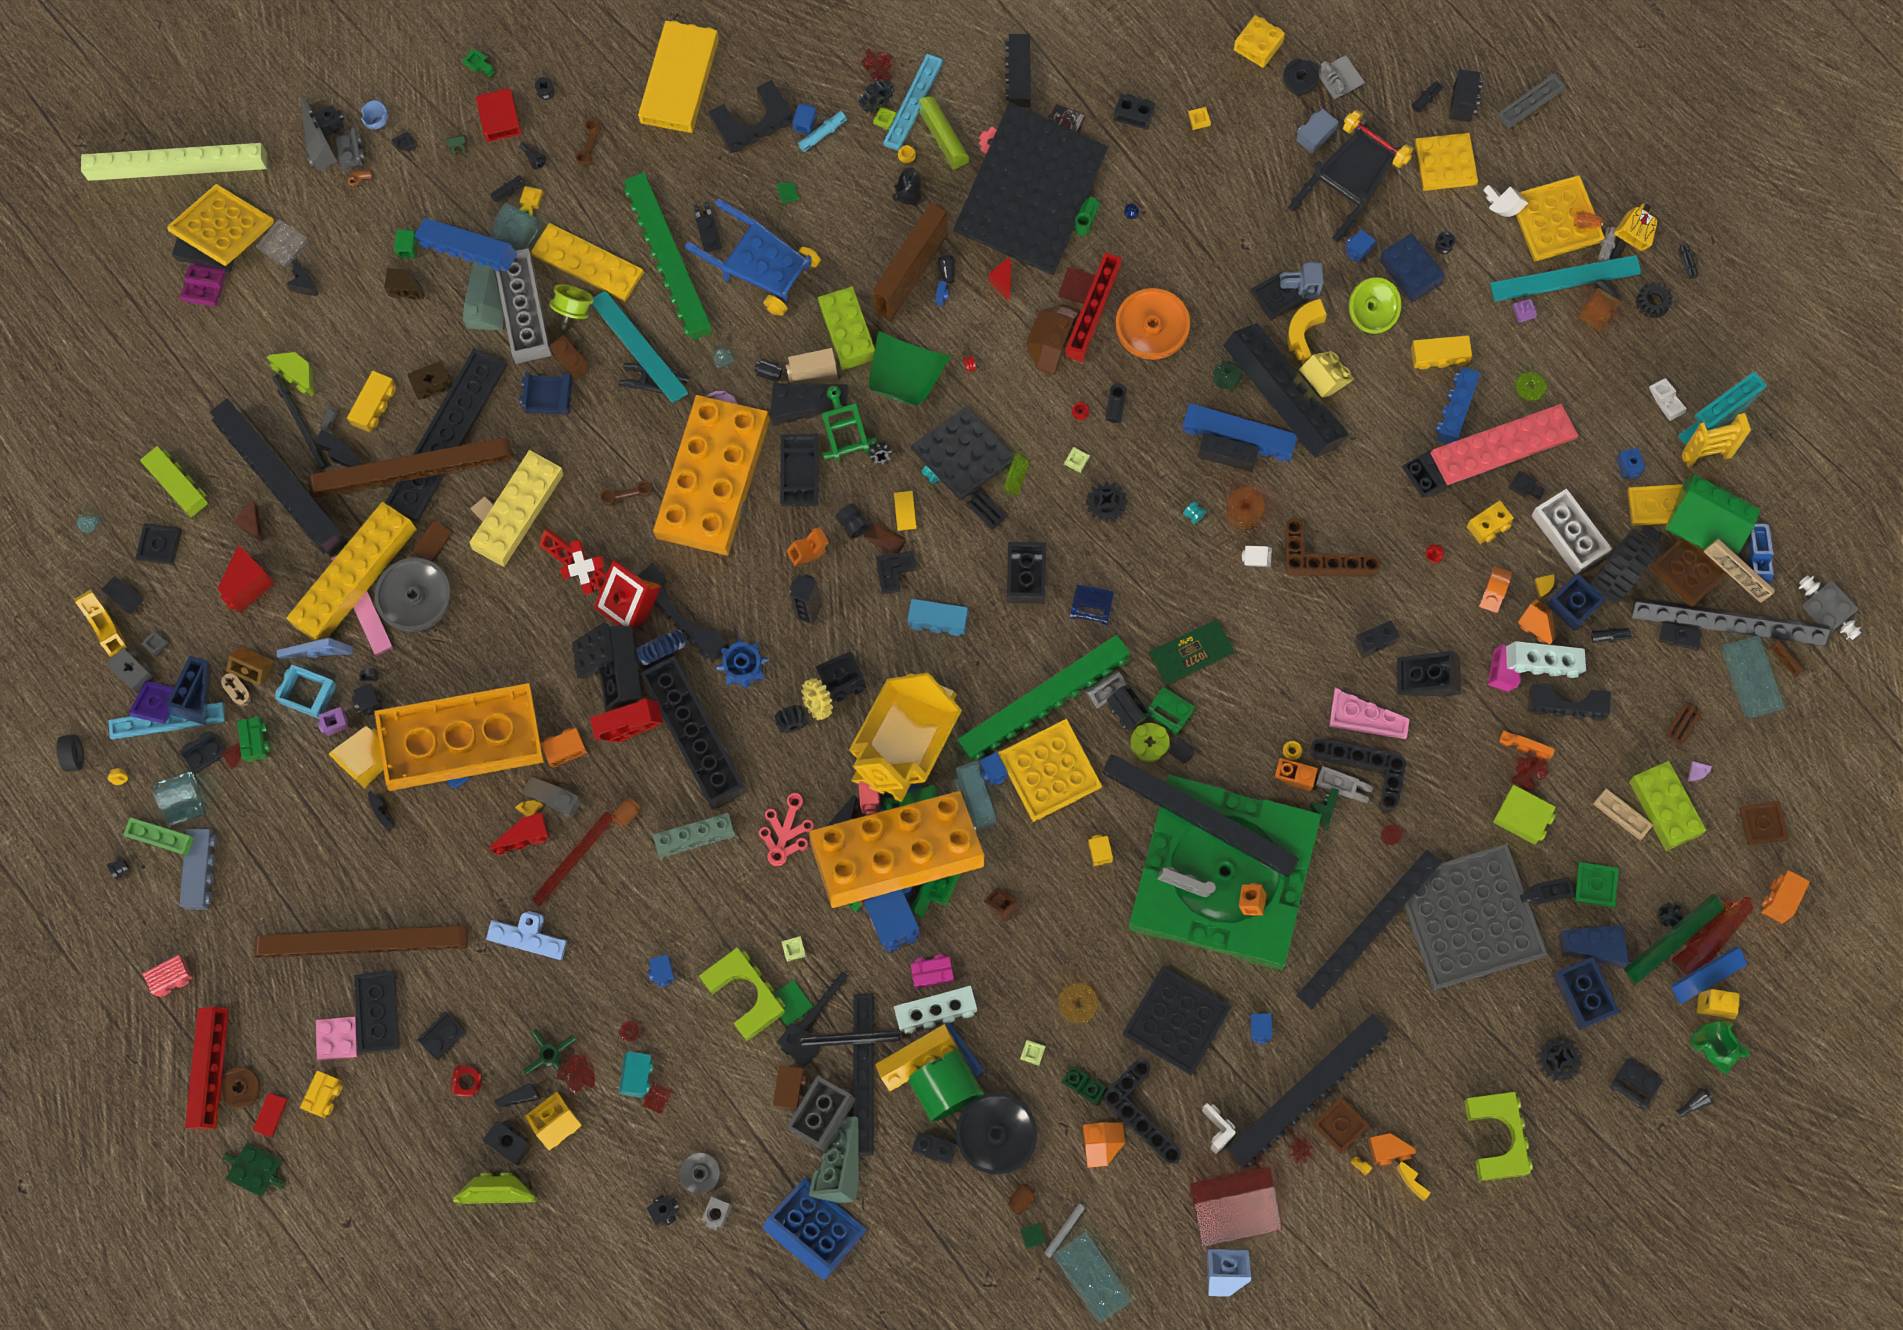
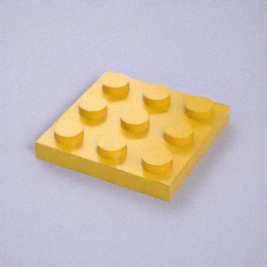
(1446, 161)

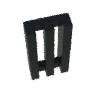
(974, 499)

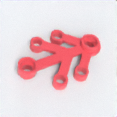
(785, 833)

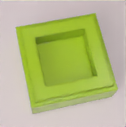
(885, 118)

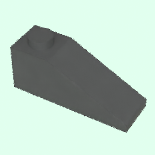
(552, 796)

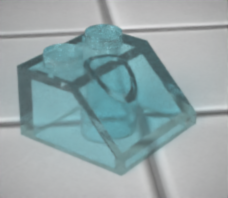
(514, 227)

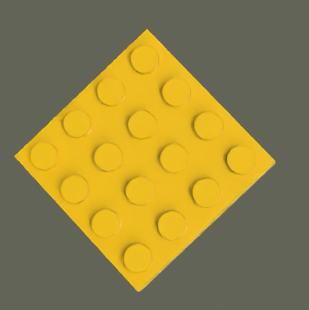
(1550, 216)
(220, 224)
(1049, 770)

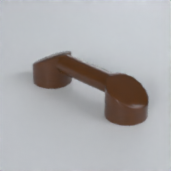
(584, 157)
(643, 489)

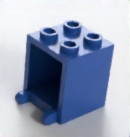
(893, 919)

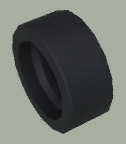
(70, 753)

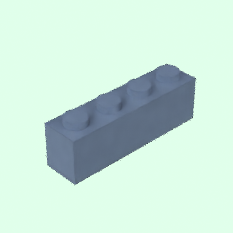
(197, 871)

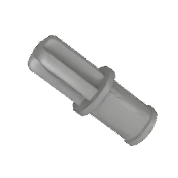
(1607, 244)

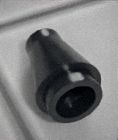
(947, 268)

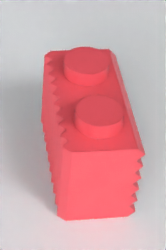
(869, 799)
(168, 976)

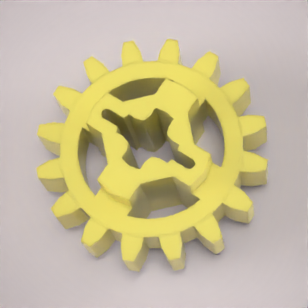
(817, 699)

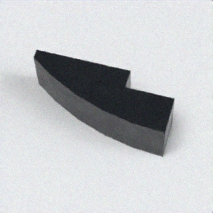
(187, 253)
(337, 449)

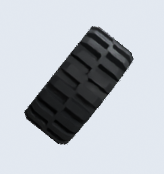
(1625, 566)

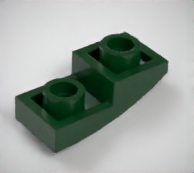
(1084, 1085)

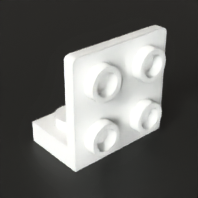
(1227, 1128)

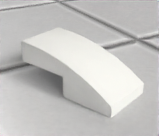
(1667, 400)

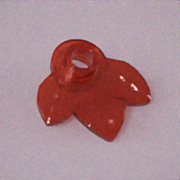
(576, 1076)

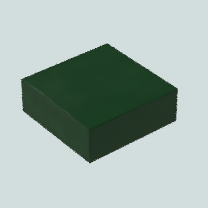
(1033, 1236)

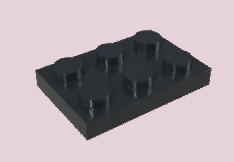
(593, 651)

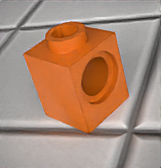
(1253, 906)

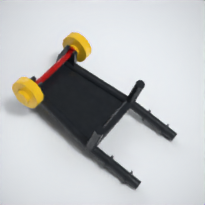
(1356, 168)

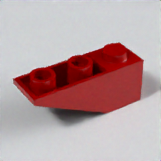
(525, 832)

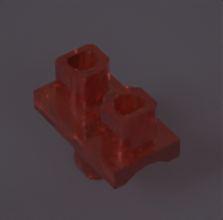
(872, 60)
(1529, 768)

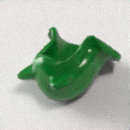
(1718, 1044)

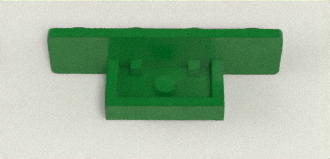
(936, 891)

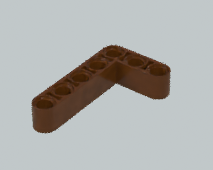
(1322, 560)

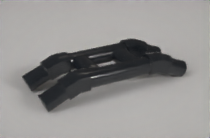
(642, 384)

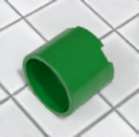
(945, 1086)

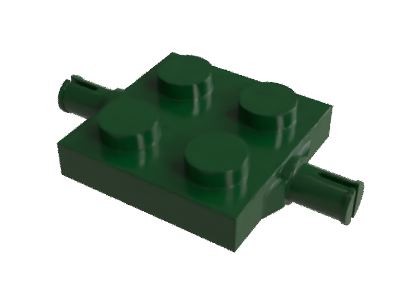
(254, 1170)

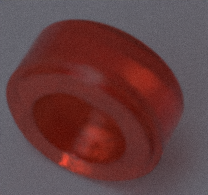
(1391, 835)

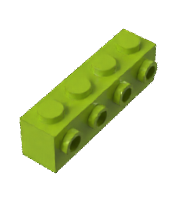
(174, 482)

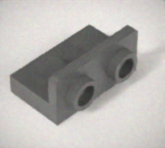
(349, 150)

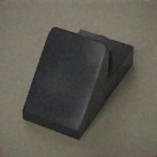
(301, 283)

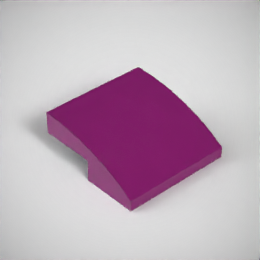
(203, 285)

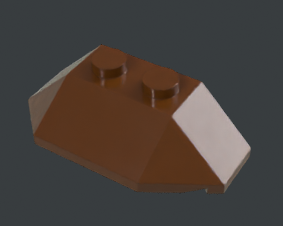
(1051, 336)

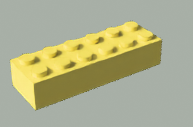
(516, 508)

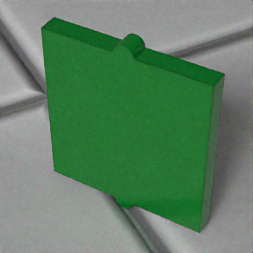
(795, 1002)

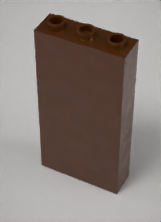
(910, 262)

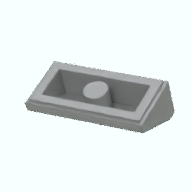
(1105, 688)

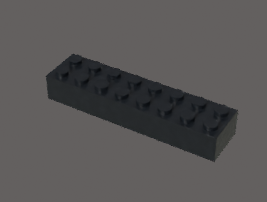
(1286, 390)
(693, 732)

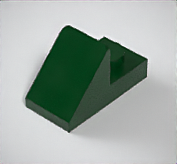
(1326, 810)

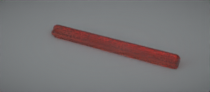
(572, 858)

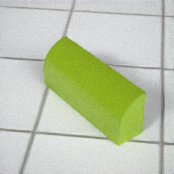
(943, 132)

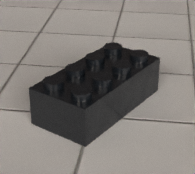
(621, 676)

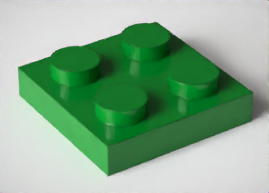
(1596, 884)

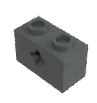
(121, 665)

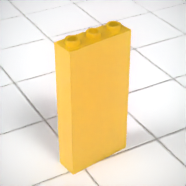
(678, 76)

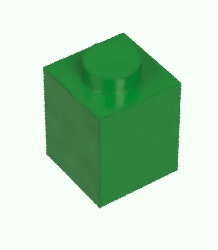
(405, 244)

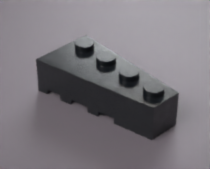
(802, 401)

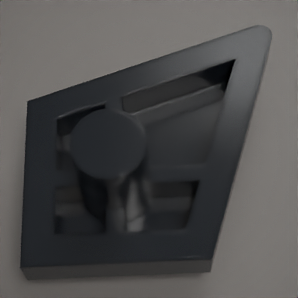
(1605, 286)

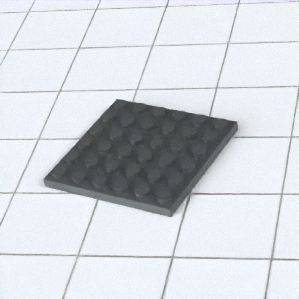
(1473, 919)

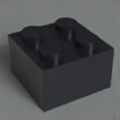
(1465, 95)

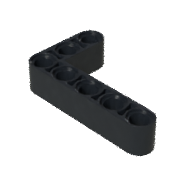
(1366, 764)
(1138, 1116)

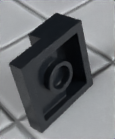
(841, 677)

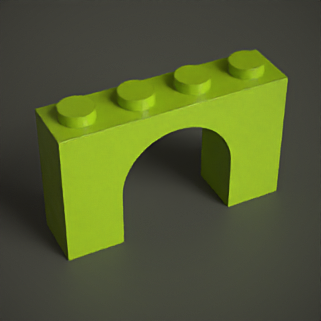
(736, 966)
(1506, 1109)

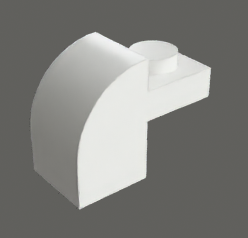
(1508, 203)

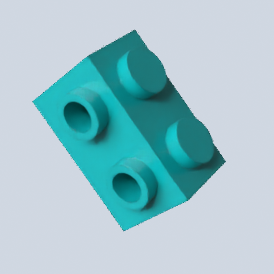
(635, 1074)

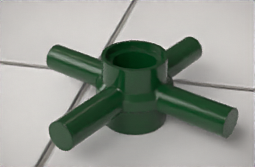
(544, 1049)

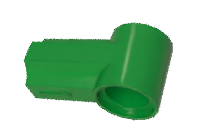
(1086, 215)

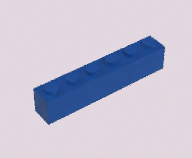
(465, 244)
(1268, 439)

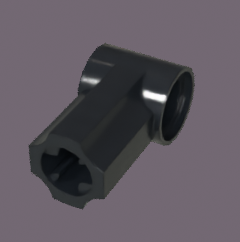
(1116, 404)

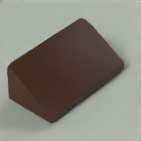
(432, 541)
(1787, 658)

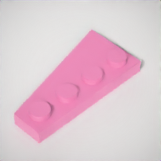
(1357, 715)

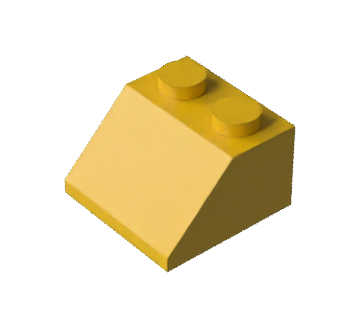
(552, 1121)

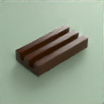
(1691, 711)

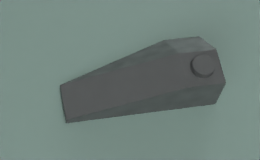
(316, 143)

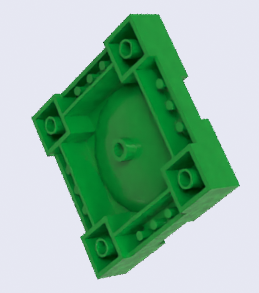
(1217, 920)

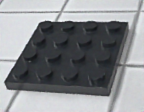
(963, 453)
(1176, 1021)

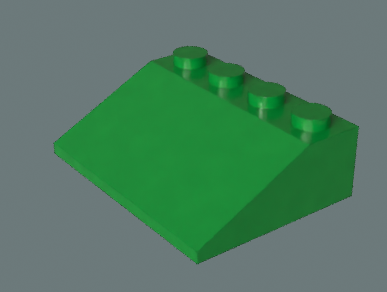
(1709, 514)

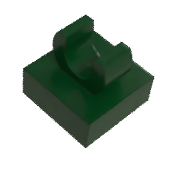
(457, 141)

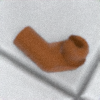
(358, 175)

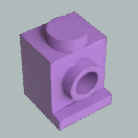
(336, 715)

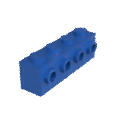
(1458, 406)

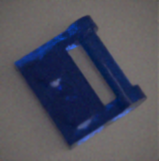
(1092, 598)

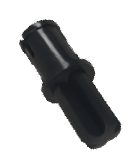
(1426, 97)
(507, 188)
(1610, 635)

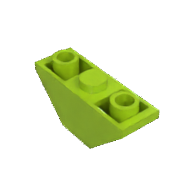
(294, 370)

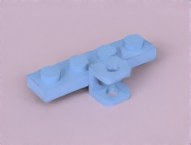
(527, 936)

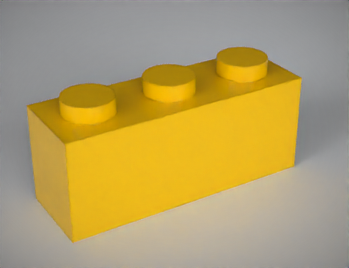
(1441, 352)
(372, 401)

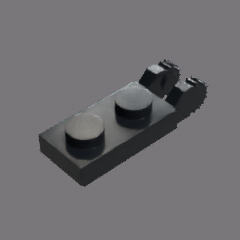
(707, 229)

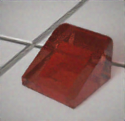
(657, 1098)

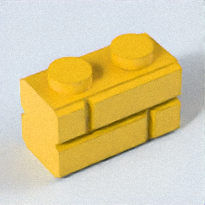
(321, 1094)

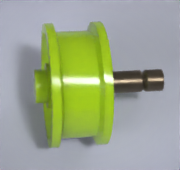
(571, 303)

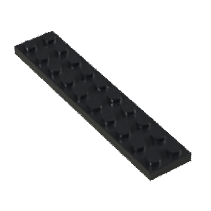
(449, 428)

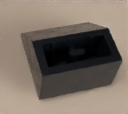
(1425, 475)

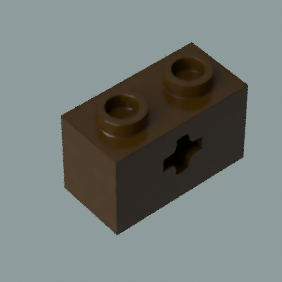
(420, 380)

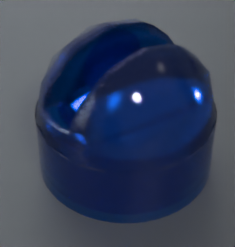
(1129, 213)

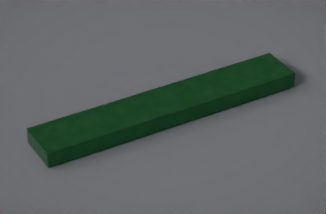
(1673, 939)

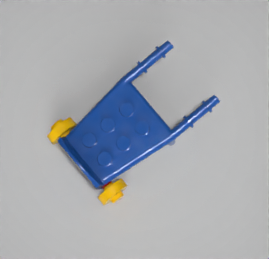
(762, 260)

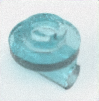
(722, 357)
(87, 523)

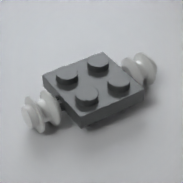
(1830, 607)

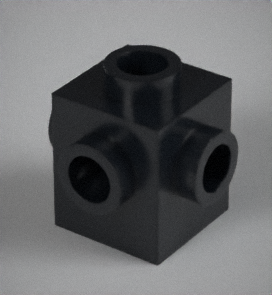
(330, 120)
(660, 1218)

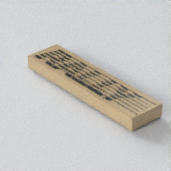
(1739, 570)

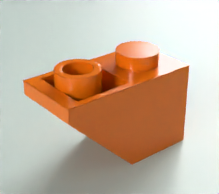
(1296, 774)
(1389, 1147)

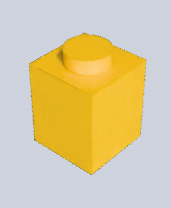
(1100, 850)

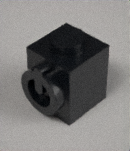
(367, 700)

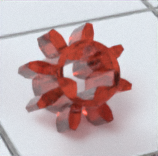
(1302, 1146)

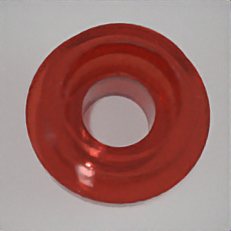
(622, 1031)

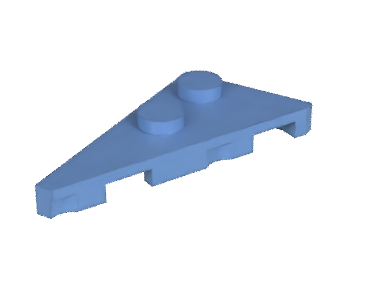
(313, 649)

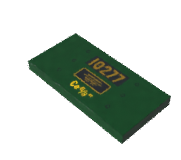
(1191, 652)

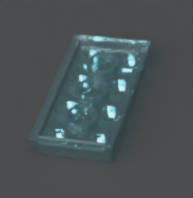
(1752, 677)
(1092, 1278)

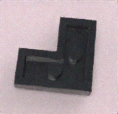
(890, 566)

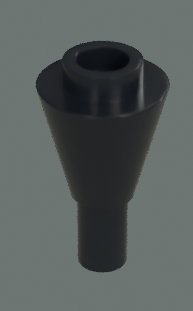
(535, 158)
(1699, 1100)

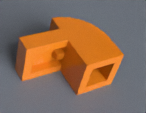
(808, 549)
(1495, 589)

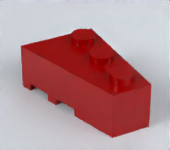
(626, 721)

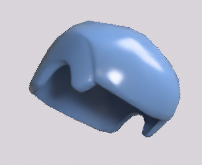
(374, 114)

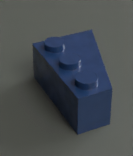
(191, 692)
(1603, 943)

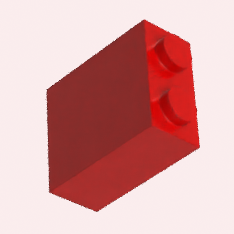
(498, 115)

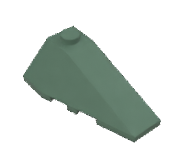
(483, 300)
(839, 1172)

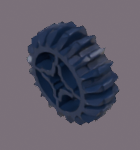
(661, 647)

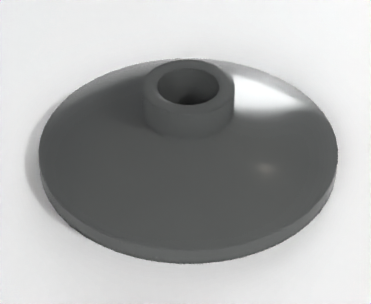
(689, 1171)

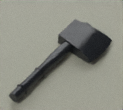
(791, 1039)

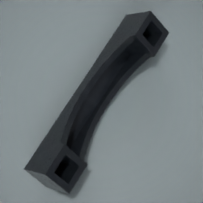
(707, 641)

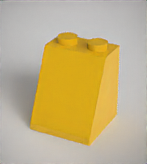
(360, 756)

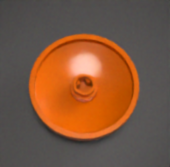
(1152, 323)

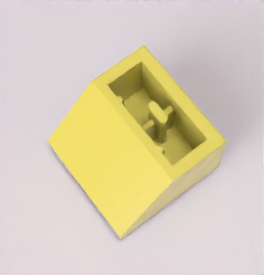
(1326, 373)

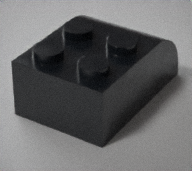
(1026, 572)

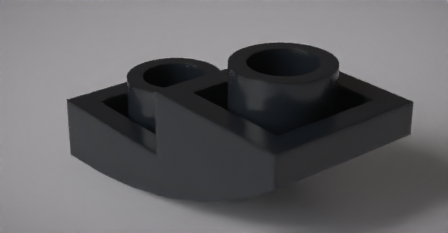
(122, 595)
(378, 808)

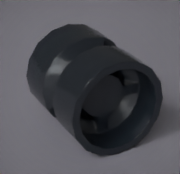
(852, 521)

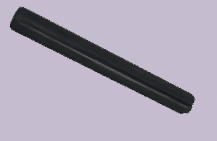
(850, 1038)

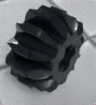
(791, 719)

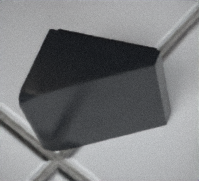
(1182, 750)

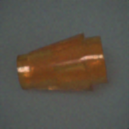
(1586, 220)

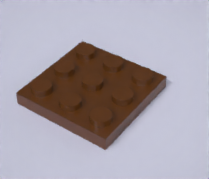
(1688, 571)

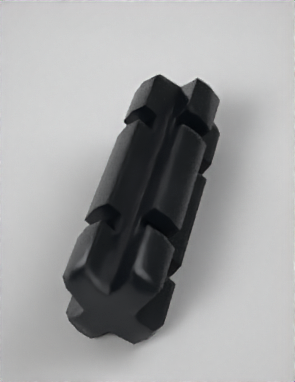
(1688, 261)

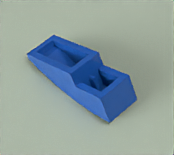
(1761, 552)

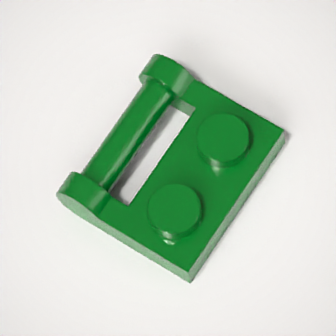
(1173, 706)

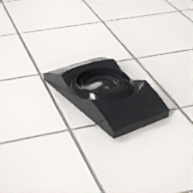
(799, 470)

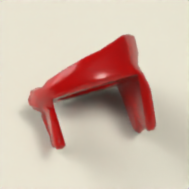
(458, 1072)

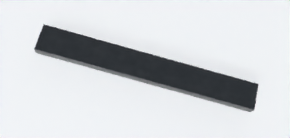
(864, 1074)

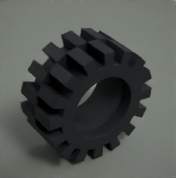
(1661, 292)

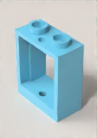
(322, 699)

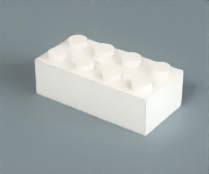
(1571, 532)

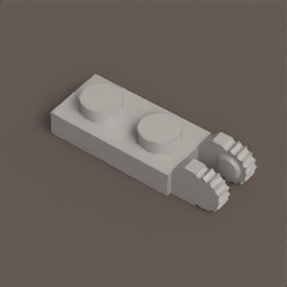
(1346, 784)

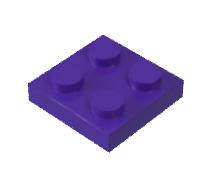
(152, 703)

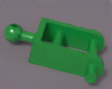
(864, 444)

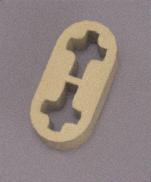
(233, 692)

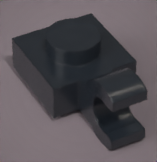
(1524, 485)

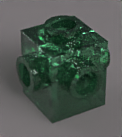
(1227, 375)

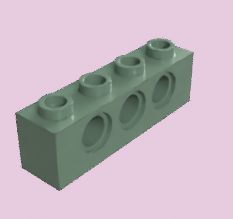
(694, 835)

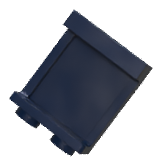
(546, 394)

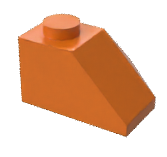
(1102, 1142)

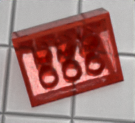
(1235, 1206)

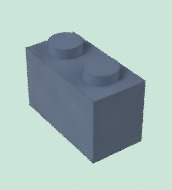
(1317, 130)

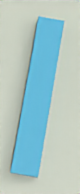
(910, 107)
(133, 726)

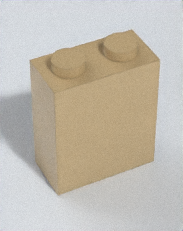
(812, 367)

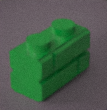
(253, 739)

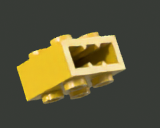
(1259, 41)

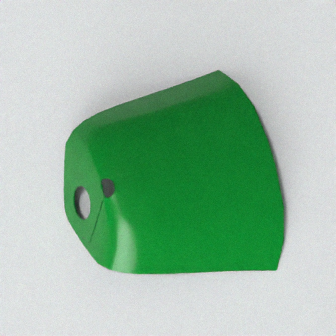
(904, 370)

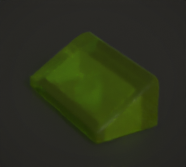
(1016, 475)

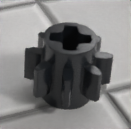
(879, 452)
(1670, 914)

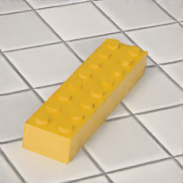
(351, 573)

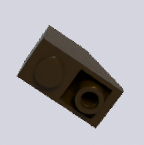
(401, 284)

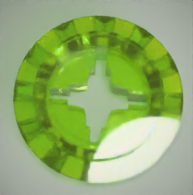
(1525, 391)

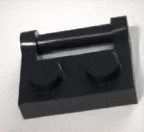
(1639, 1079)

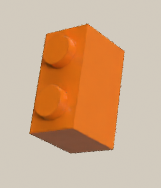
(563, 747)

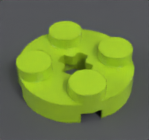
(1141, 749)

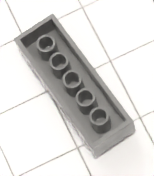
(523, 309)

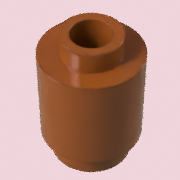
(625, 812)

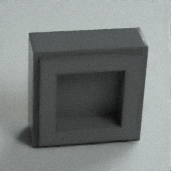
(154, 643)

